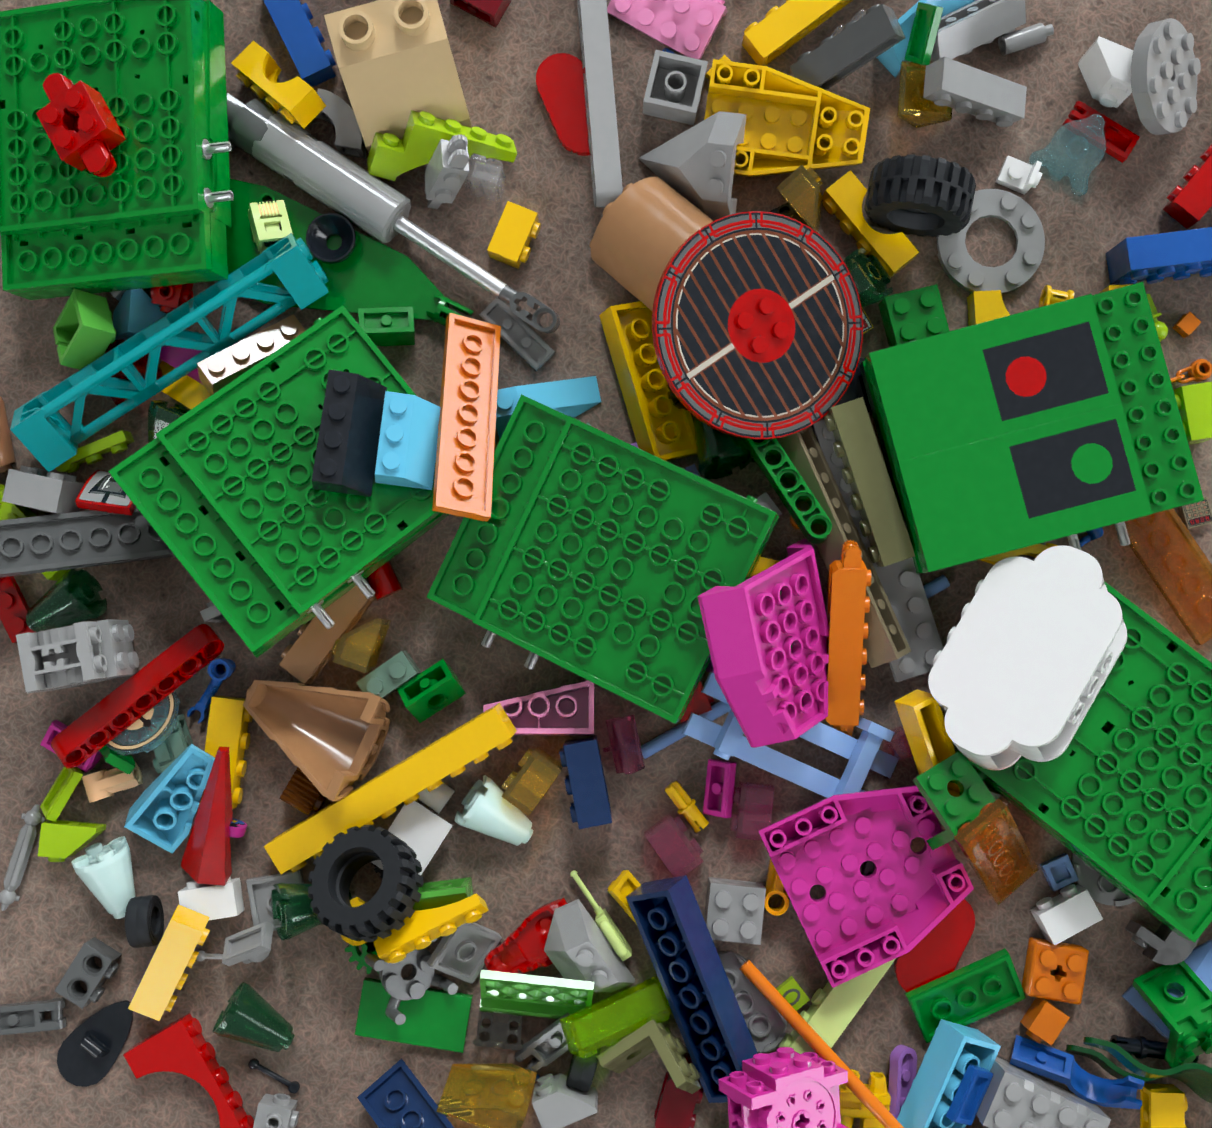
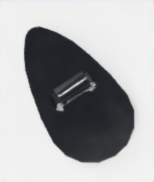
(95, 1045)

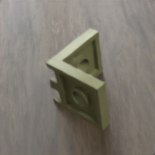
(645, 1041)

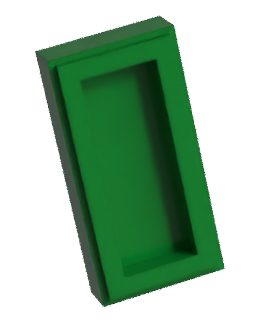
(923, 33)

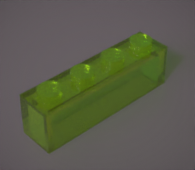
(615, 1017)

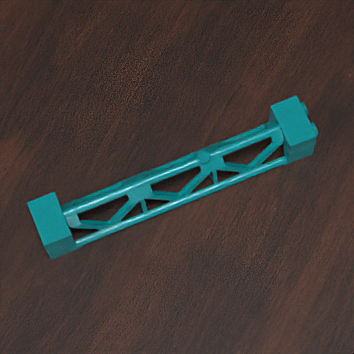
(54, 440)

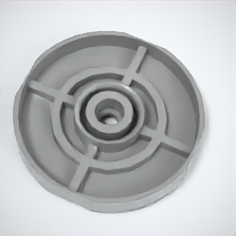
(1164, 76)

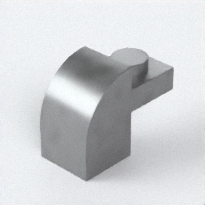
(1163, 946)

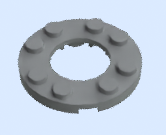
(1027, 256)

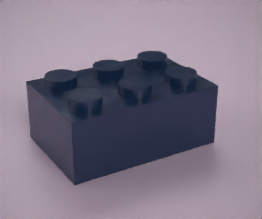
(586, 782)

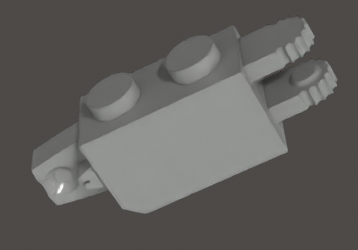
(446, 171)

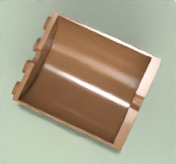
(643, 233)

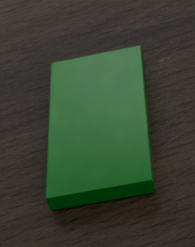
(967, 993)
(431, 1021)

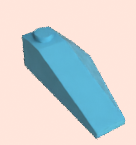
(171, 801)

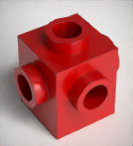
(171, 296)

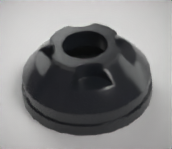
(322, 229)

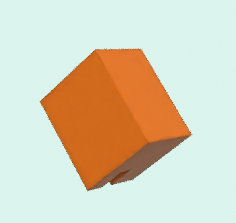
(1186, 324)

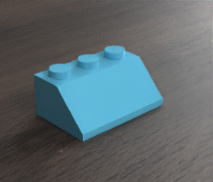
(407, 441)

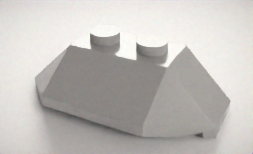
(583, 951)

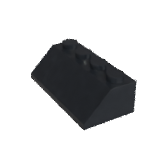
(348, 434)

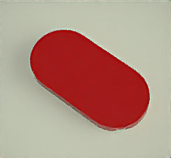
(563, 96)
(938, 951)

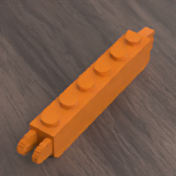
(847, 629)

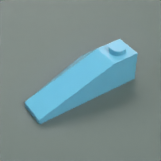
(565, 396)

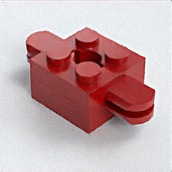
(80, 125)

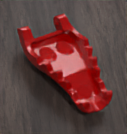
(525, 946)

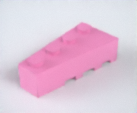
(553, 712)

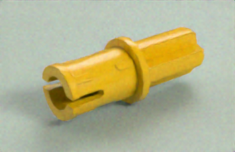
(686, 806)

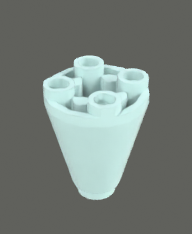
(108, 874)

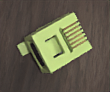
(268, 223)

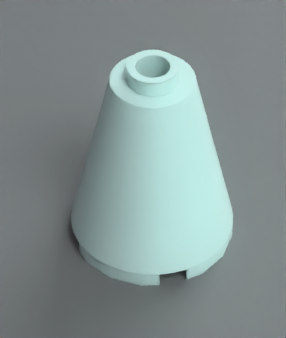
(493, 815)

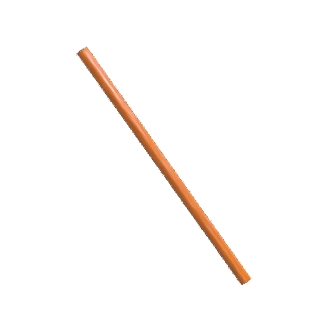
(818, 1044)

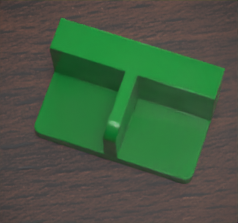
(388, 325)

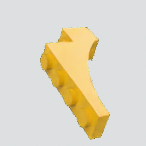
(424, 927)

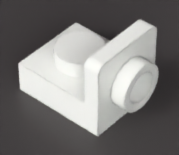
(1019, 175)

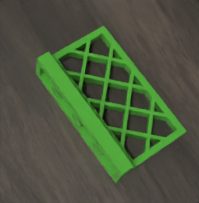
(533, 994)

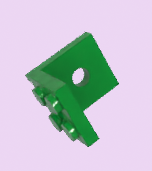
(952, 810)
(1186, 1017)

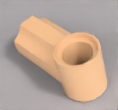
(106, 783)

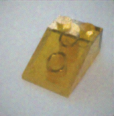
(488, 1094)

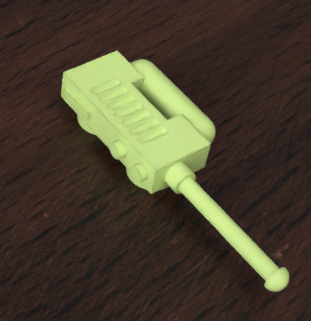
(606, 923)

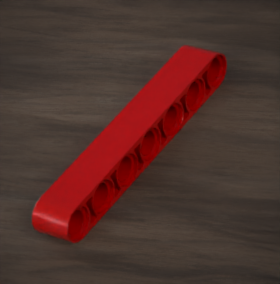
(137, 696)

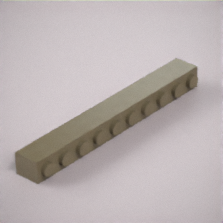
(885, 637)

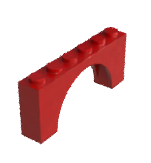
(184, 1051)

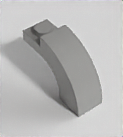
(342, 117)

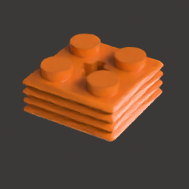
(1064, 986)

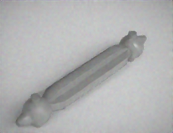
(20, 856)

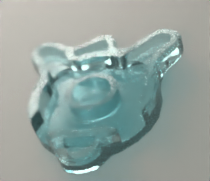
(1074, 152)

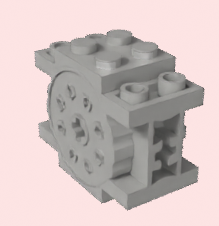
(77, 655)

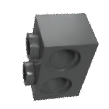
(85, 969)

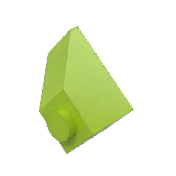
(66, 838)

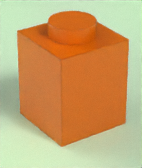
(1044, 1021)

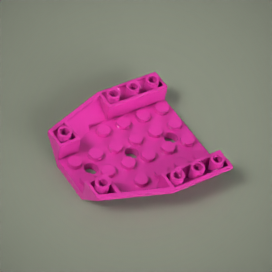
(749, 636)
(874, 916)

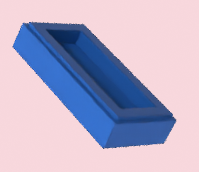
(969, 1095)

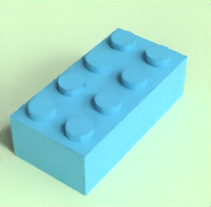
(941, 1074)

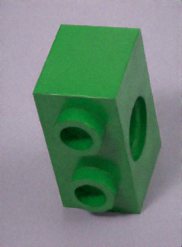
(431, 691)

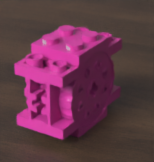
(784, 1091)

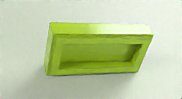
(60, 792)

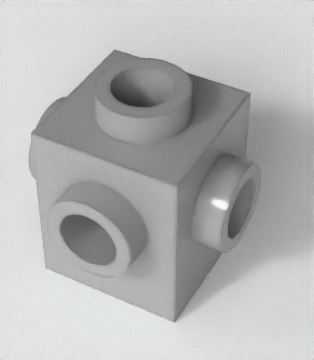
(276, 1112)

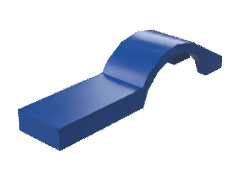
(1064, 1069)

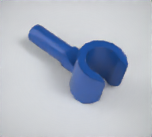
(1092, 535)

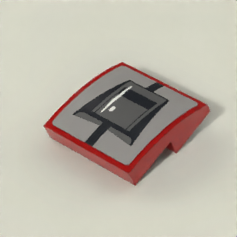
(104, 495)

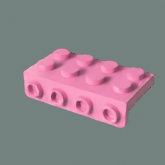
(677, 24)

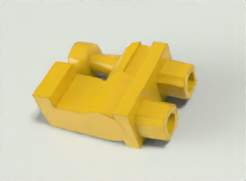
(853, 1108)

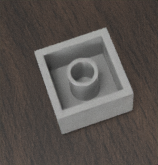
(674, 87)
(42, 490)
(735, 910)

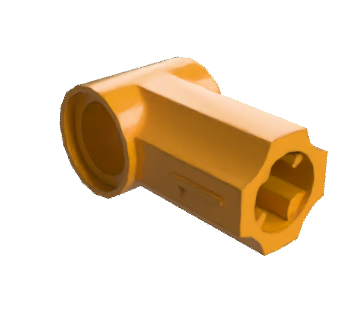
(775, 886)

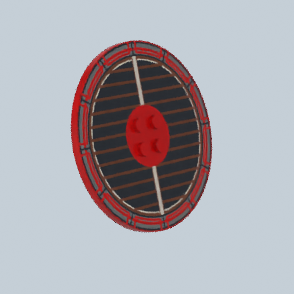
(757, 325)

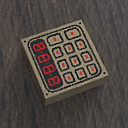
(1196, 514)

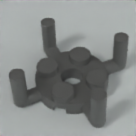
(410, 987)

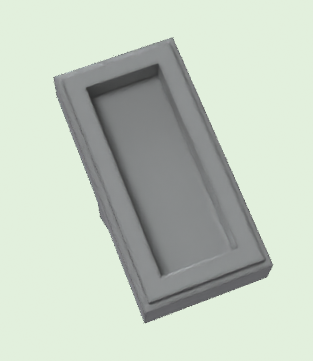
(249, 944)

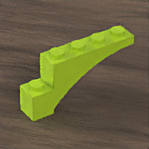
(423, 132)

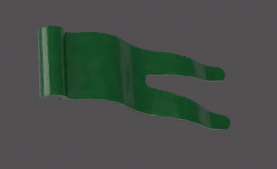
(1194, 1075)

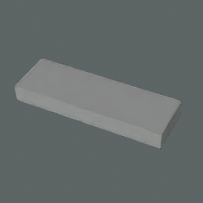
(518, 334)

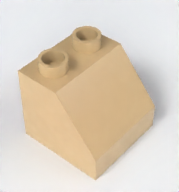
(396, 62)

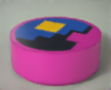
(237, 828)

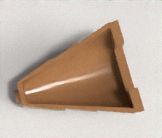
(322, 730)

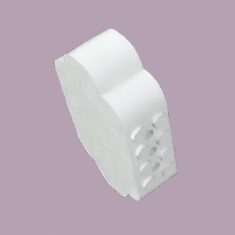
(1028, 657)

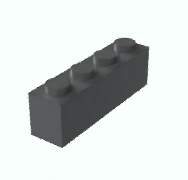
(850, 49)

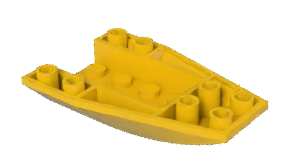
(786, 120)

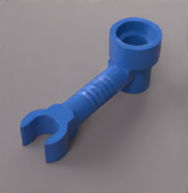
(218, 675)

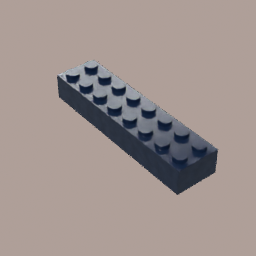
(692, 980)

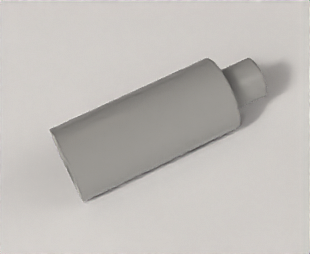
(1024, 38)

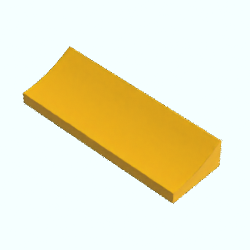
(654, 419)

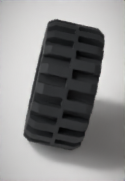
(920, 195)
(338, 867)

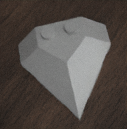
(702, 162)

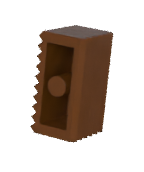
(302, 794)

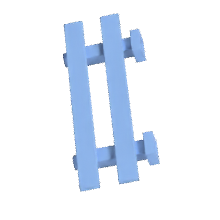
(861, 752)

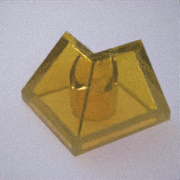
(911, 104)

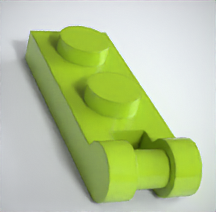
(93, 452)

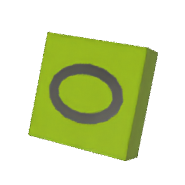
(793, 993)

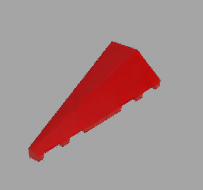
(208, 847)

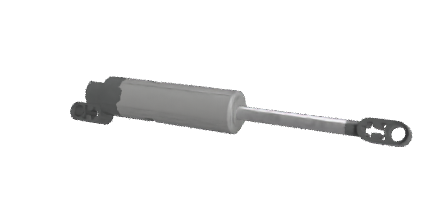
(355, 194)

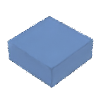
(1059, 872)

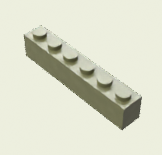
(869, 483)

